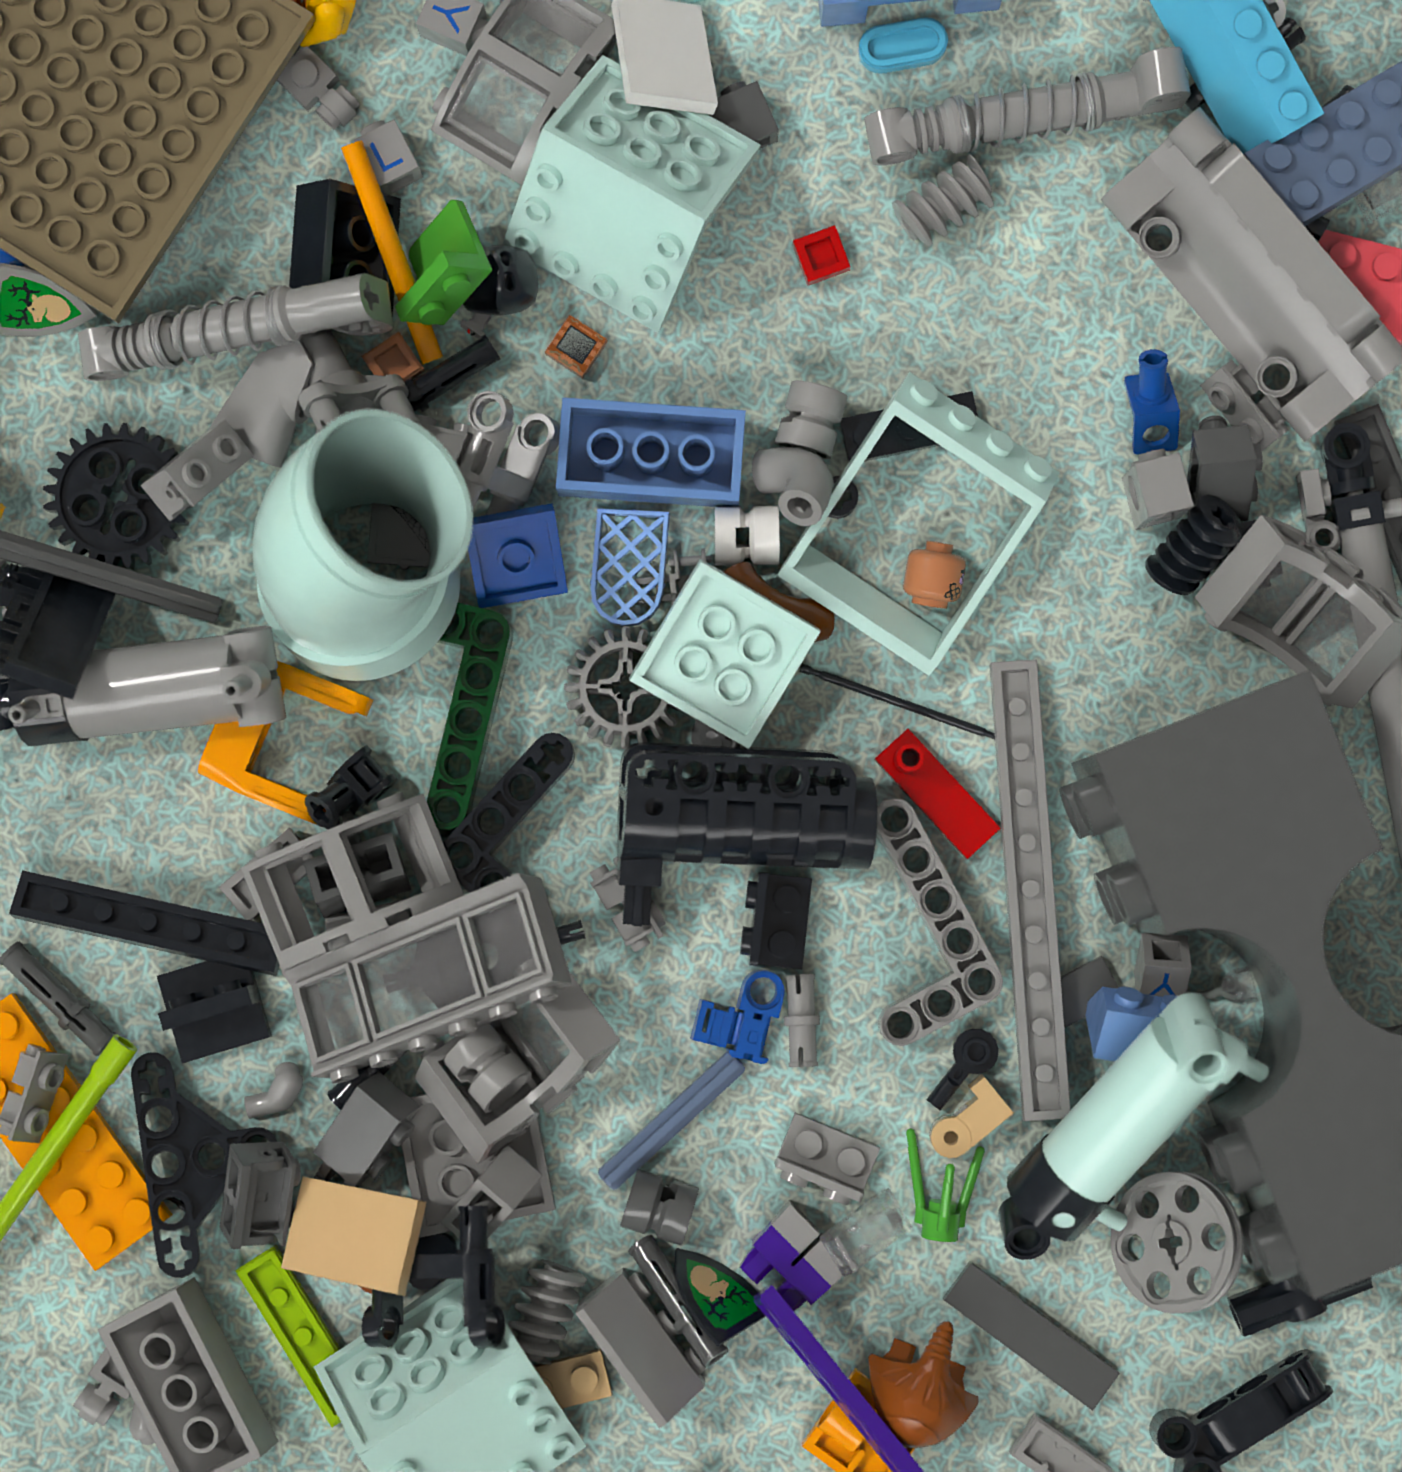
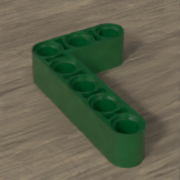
(465, 698)

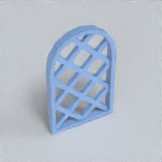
(663, 517)

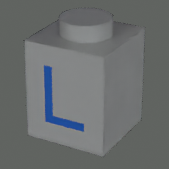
(389, 156)

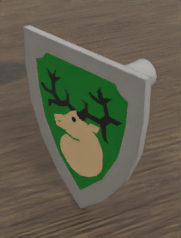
(36, 305)

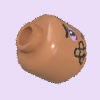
(934, 575)

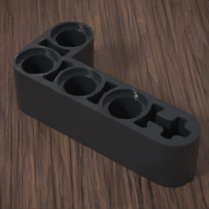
(512, 809)

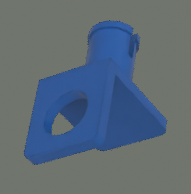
(1153, 402)

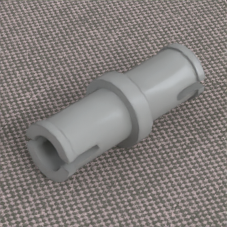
(801, 1020)

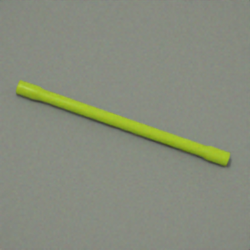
(102, 1075)

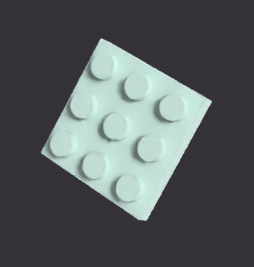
(724, 654)

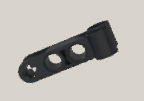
(1243, 1414)

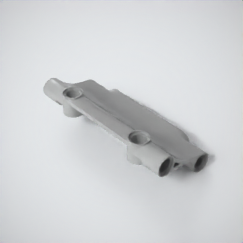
(1255, 274)

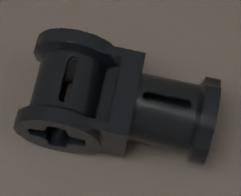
(354, 785)

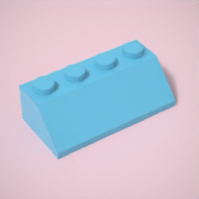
(1240, 68)

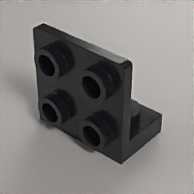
(777, 921)

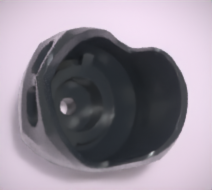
(509, 286)

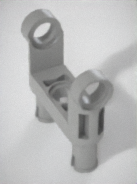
(522, 461)

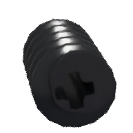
(1195, 546)

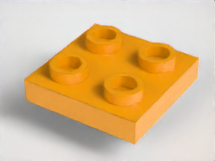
(838, 1440)

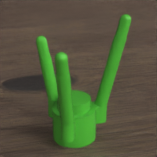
(941, 1218)

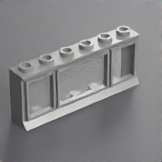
(429, 977)

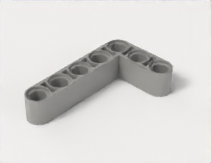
(939, 926)

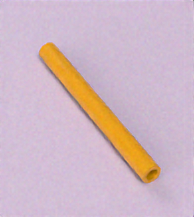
(388, 242)

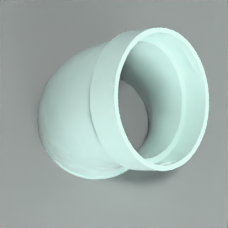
(320, 599)

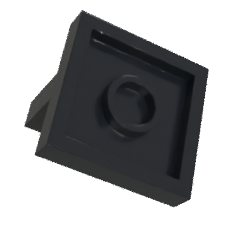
(212, 1009)

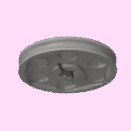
(1183, 1261)

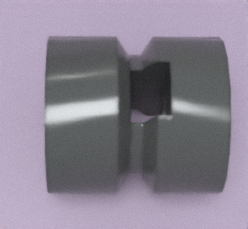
(659, 1207)

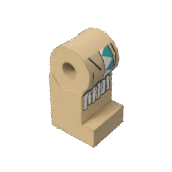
(960, 1131)

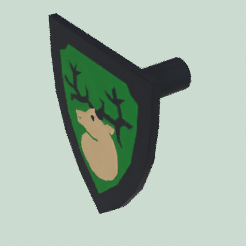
(715, 1296)

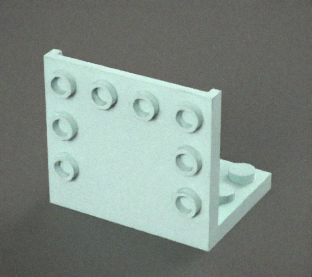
(624, 194)
(443, 1401)

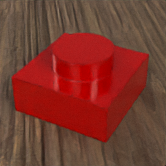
(821, 255)

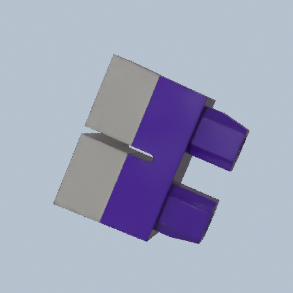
(779, 1245)

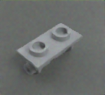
(1231, 391)
(612, 894)
(27, 1114)

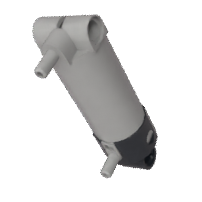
(155, 690)

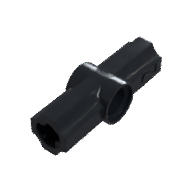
(1276, 1303)

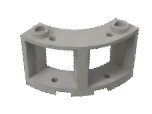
(282, 908)

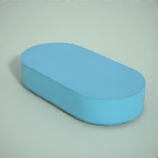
(902, 45)

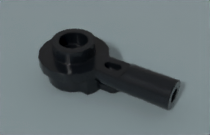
(973, 1053)

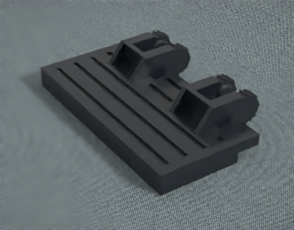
(48, 628)

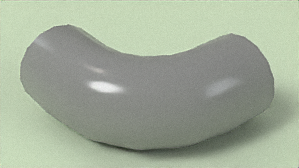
(801, 479)

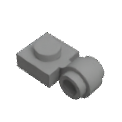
(312, 81)
(1314, 497)
(97, 1403)

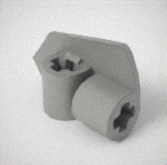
(266, 401)

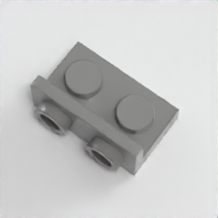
(826, 1159)

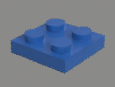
(516, 556)

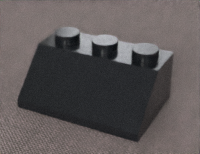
(335, 235)

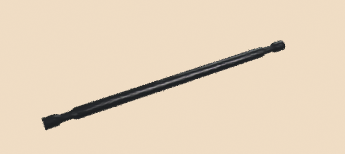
(896, 701)

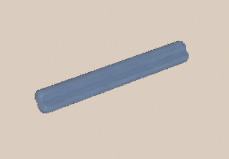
(671, 1120)

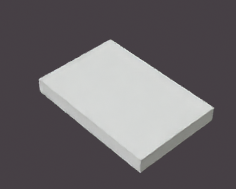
(664, 55)

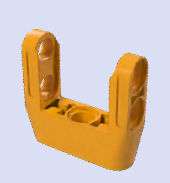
(234, 749)

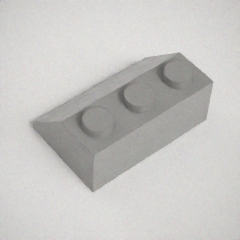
(642, 1345)

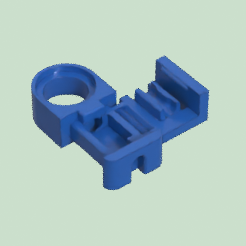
(737, 1027)

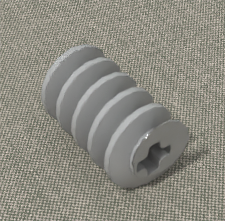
(945, 201)
(547, 1310)

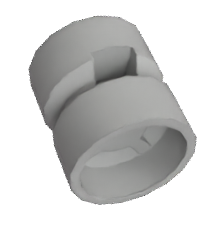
(811, 418)
(488, 1069)

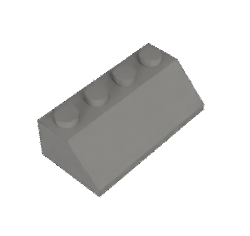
(188, 1383)

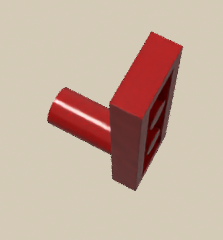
(937, 793)

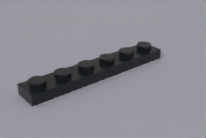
(144, 922)

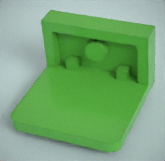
(447, 266)

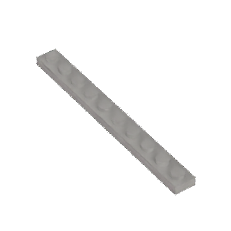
(1029, 890)

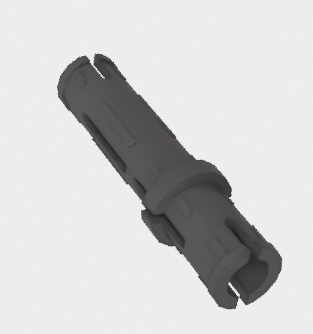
(70, 1011)
(648, 1255)

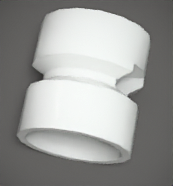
(763, 535)

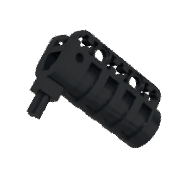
(737, 818)

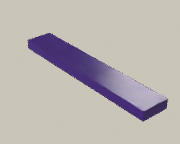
(834, 1381)

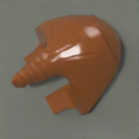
(923, 1398)

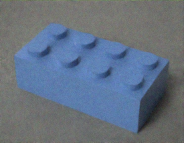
(650, 452)

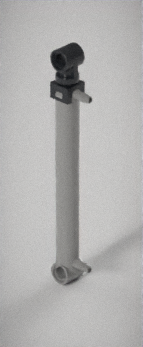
(1364, 543)

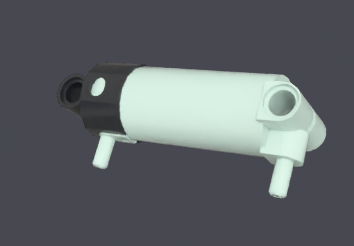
(1119, 1126)

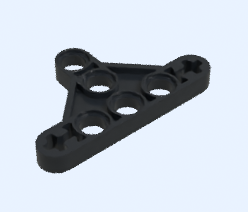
(185, 1137)

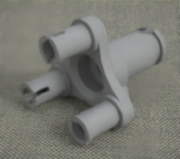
(340, 390)

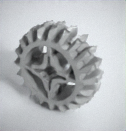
(585, 688)

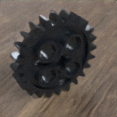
(79, 483)

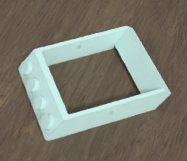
(976, 444)

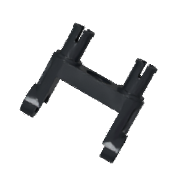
(471, 1262)

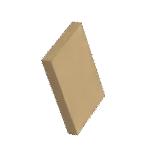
(354, 1235)

